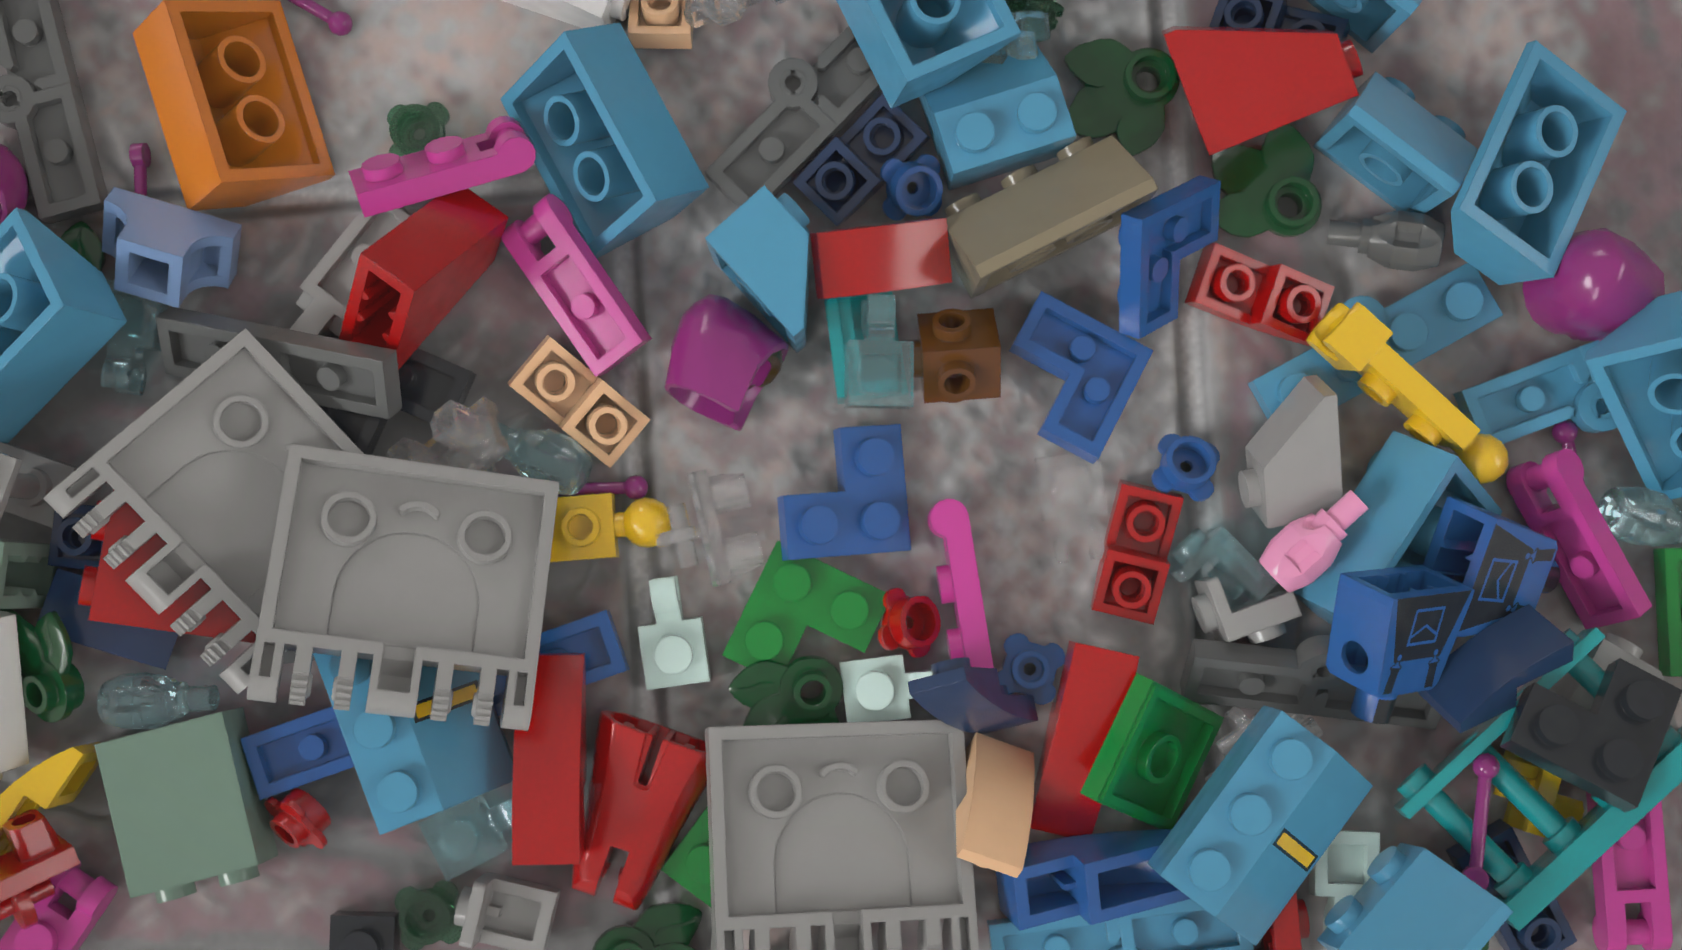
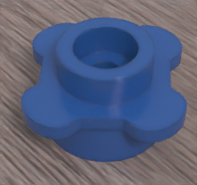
(929, 188)
(1191, 450)
(1046, 660)

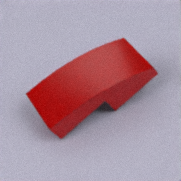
(881, 258)
(1258, 295)
(1136, 552)

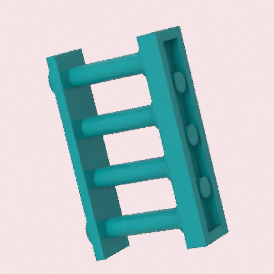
(1570, 843)

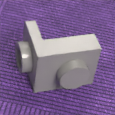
(1253, 619)
(506, 913)

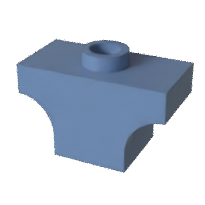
(167, 247)

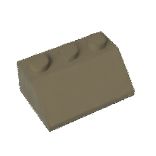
(1044, 212)

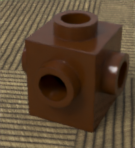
(958, 355)

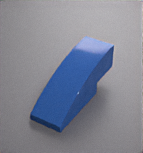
(1088, 877)

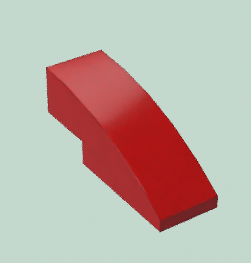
(1078, 723)
(552, 767)

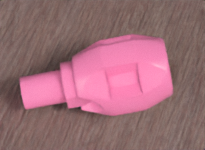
(1310, 543)

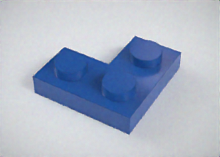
(1151, 246)
(1097, 372)
(866, 511)

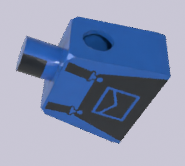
(1495, 558)
(1393, 634)

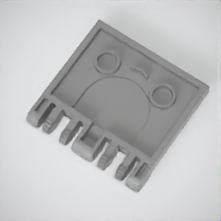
(210, 483)
(406, 573)
(838, 834)

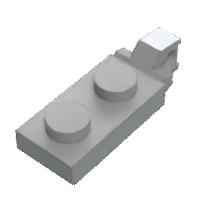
(330, 282)

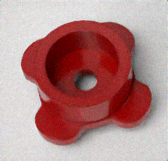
(921, 618)
(298, 819)

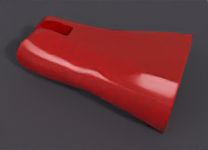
(637, 801)

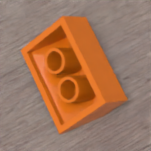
(231, 101)

